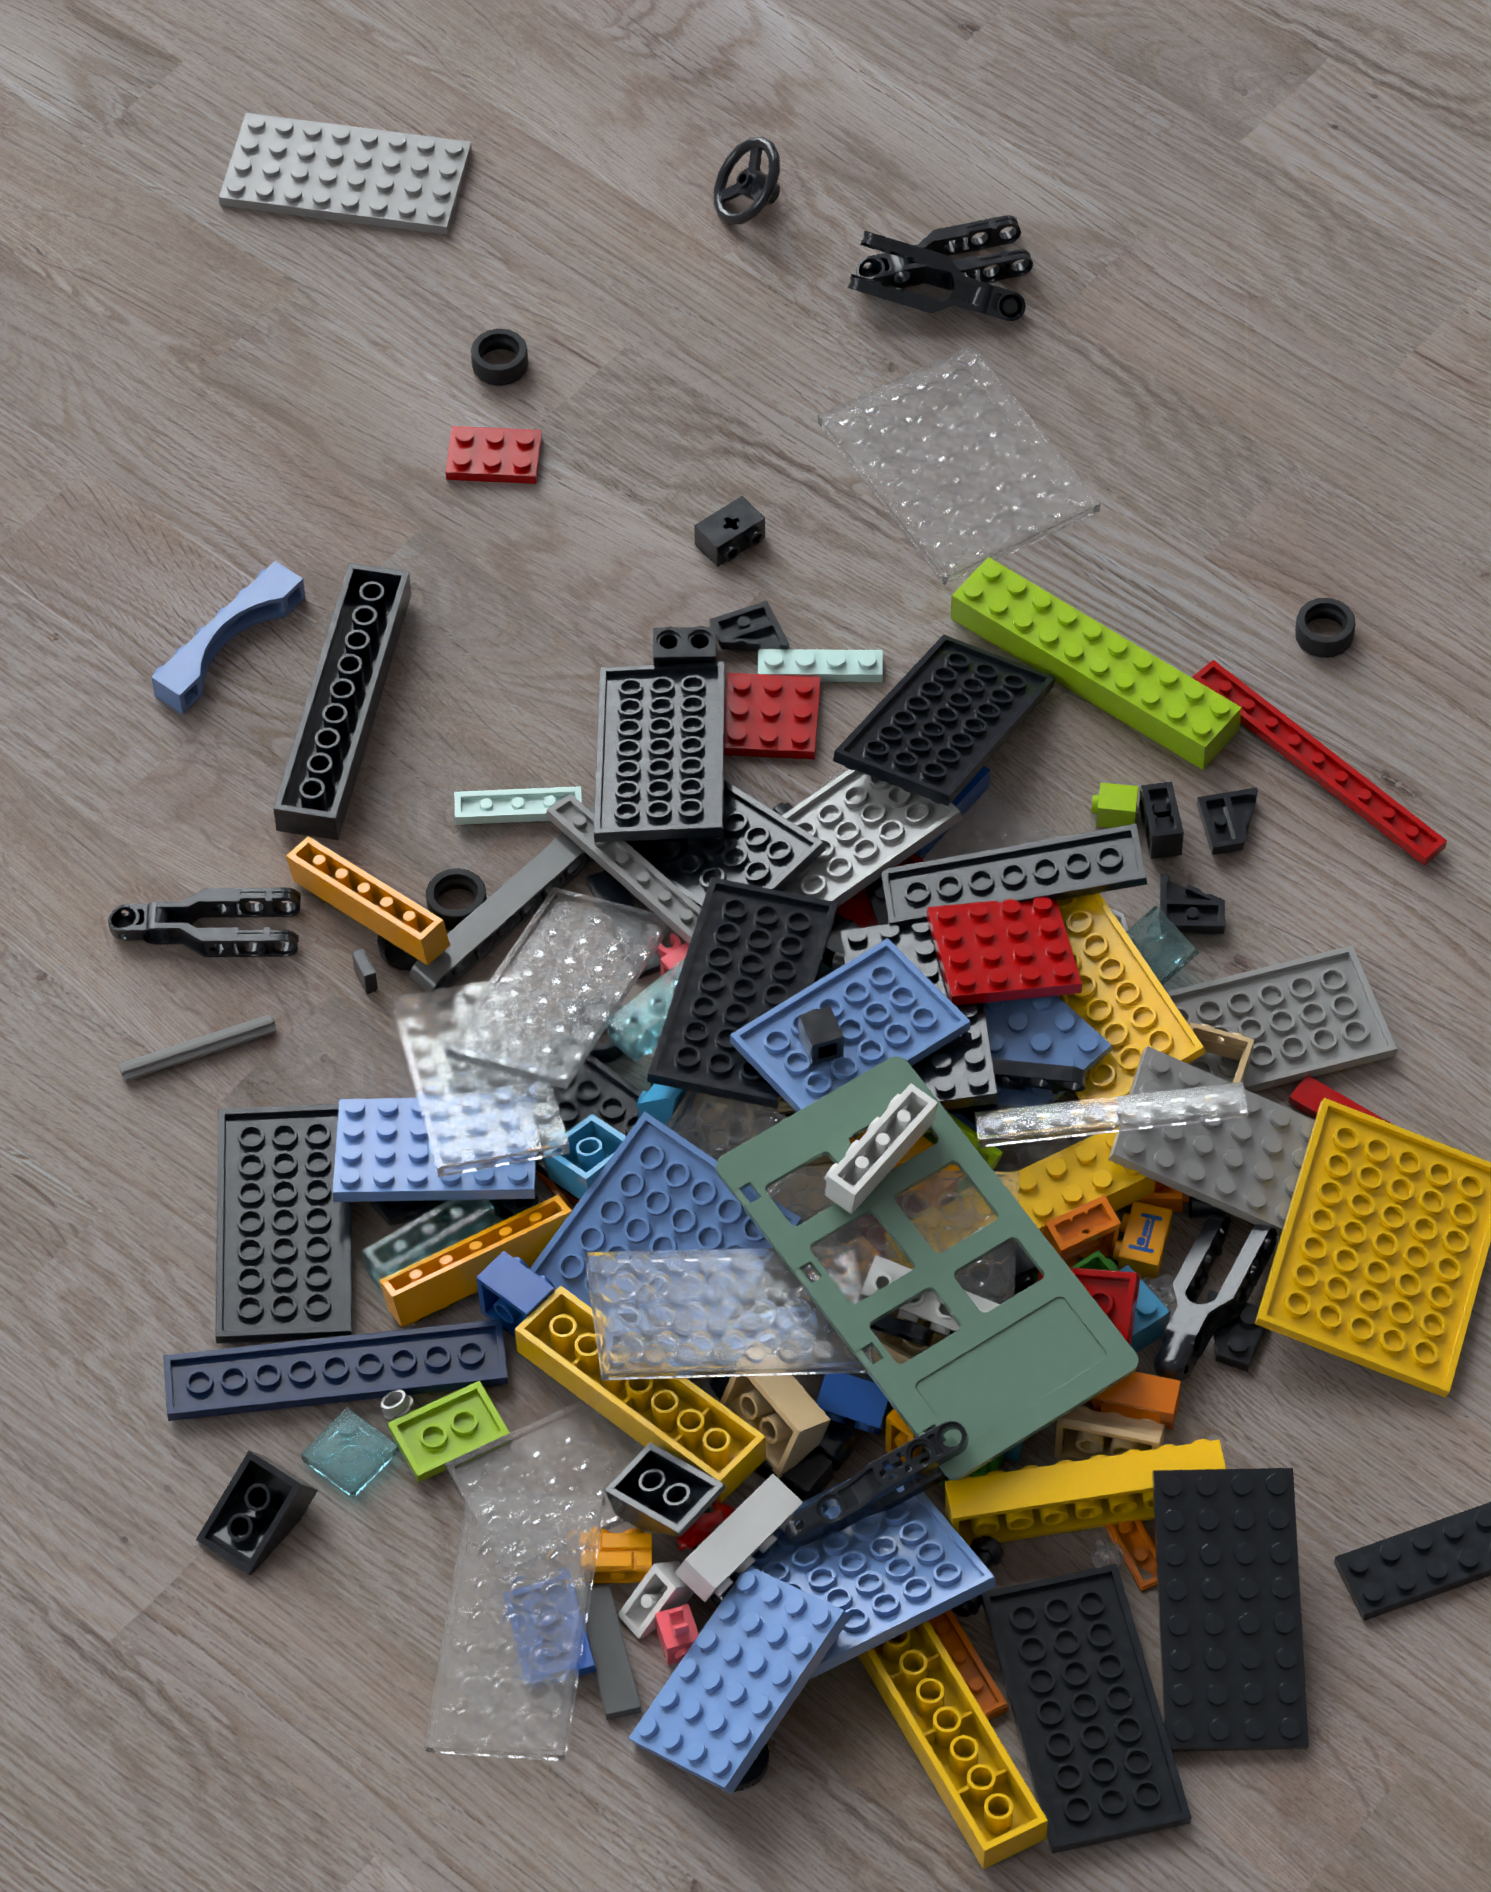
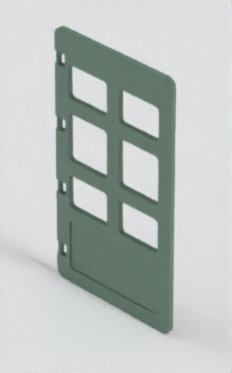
(1004, 1367)

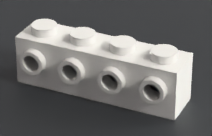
(880, 1148)
(924, 1306)
(738, 1538)

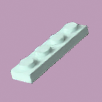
(827, 664)
(508, 804)

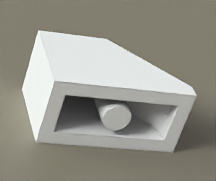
(656, 1592)

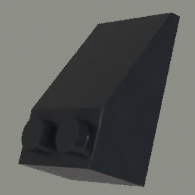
(662, 1492)
(255, 1512)

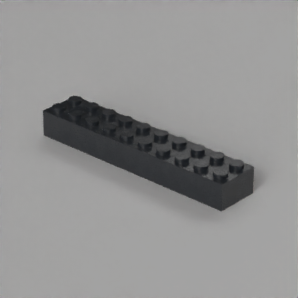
(342, 702)

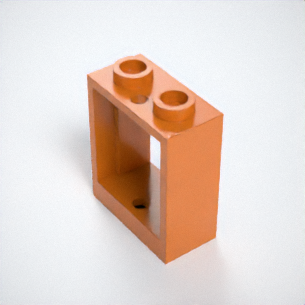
(1084, 1231)
(1142, 1398)

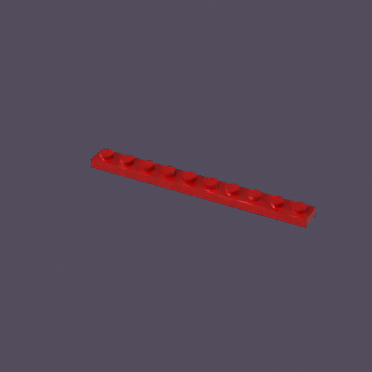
(1325, 766)

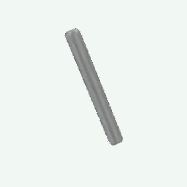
(197, 1047)

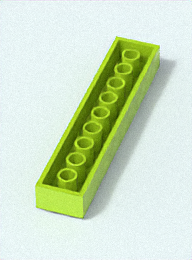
(1096, 663)

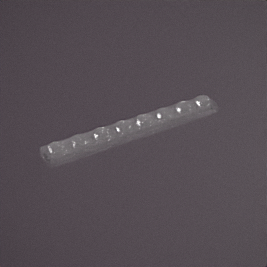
(1111, 1114)

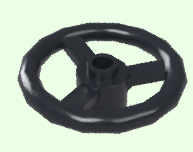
(750, 183)

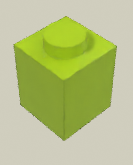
(1115, 805)

